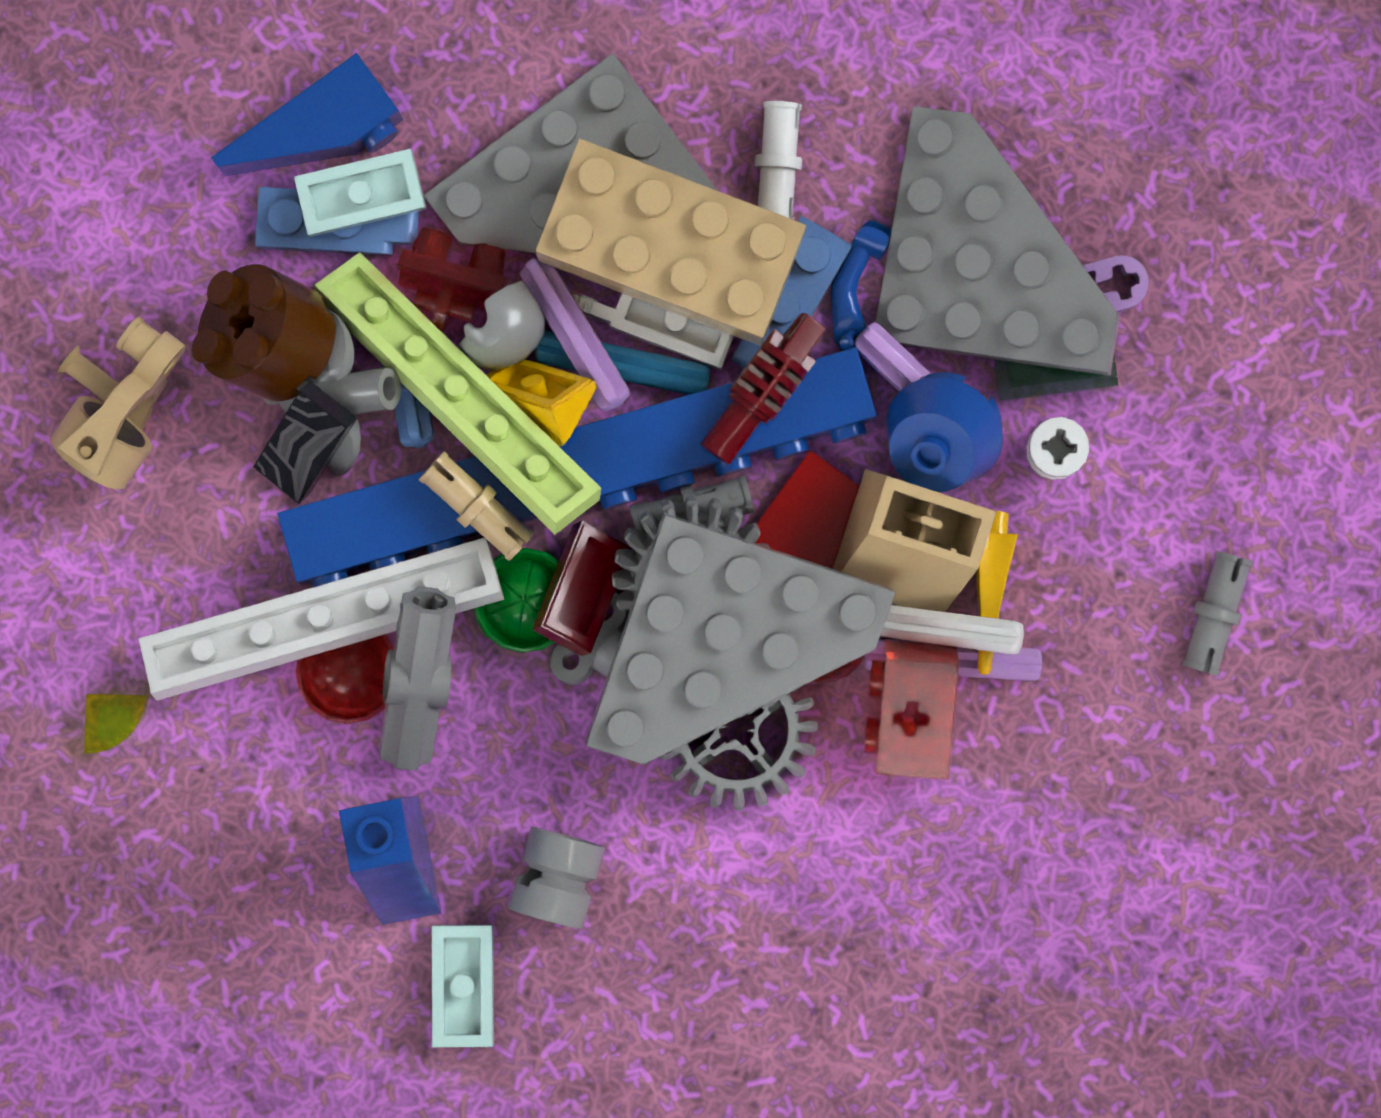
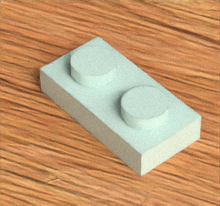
(360, 192)
(462, 986)

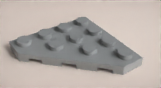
(513, 183)
(980, 261)
(723, 634)

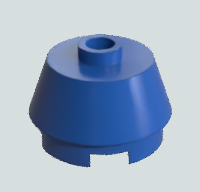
(943, 432)

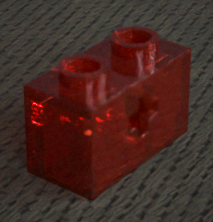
(920, 743)

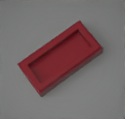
(580, 589)

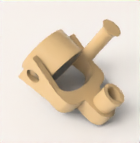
(108, 436)

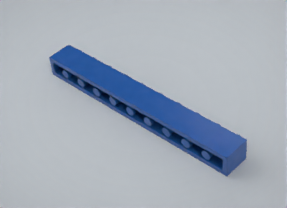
(619, 453)

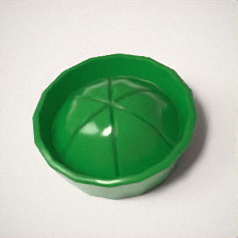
(524, 586)

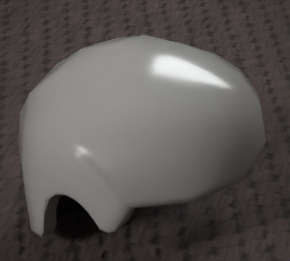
(511, 330)

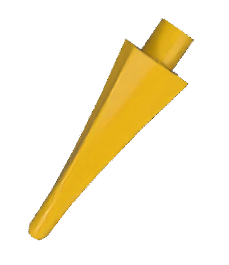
(992, 577)

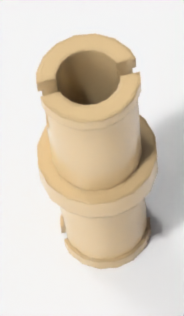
(476, 506)

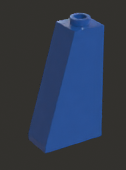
(391, 858)

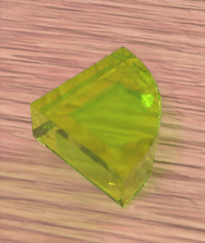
(111, 719)

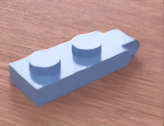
(282, 227)
(809, 279)

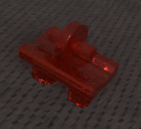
(447, 286)

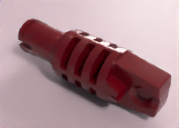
(764, 386)

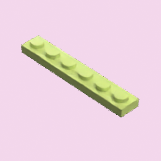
(459, 394)

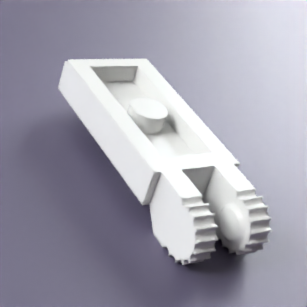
(661, 328)

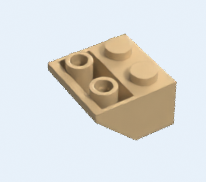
(913, 541)

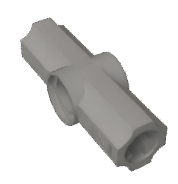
(417, 678)

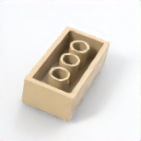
(670, 242)

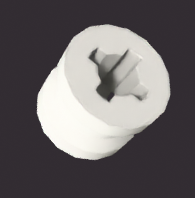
(1045, 457)

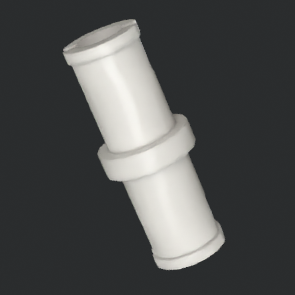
(779, 157)

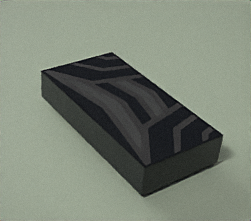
(304, 442)

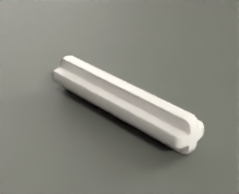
(953, 630)

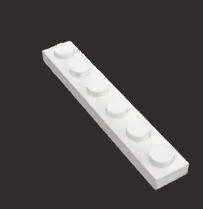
(312, 620)

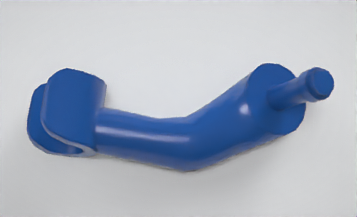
(847, 317)

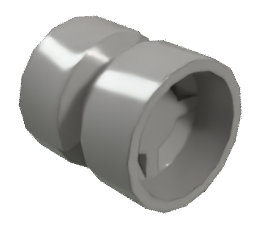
(556, 878)

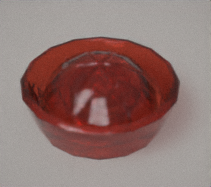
(345, 681)

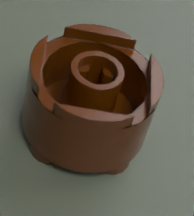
(264, 331)

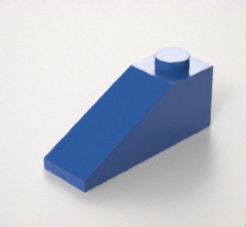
(323, 122)

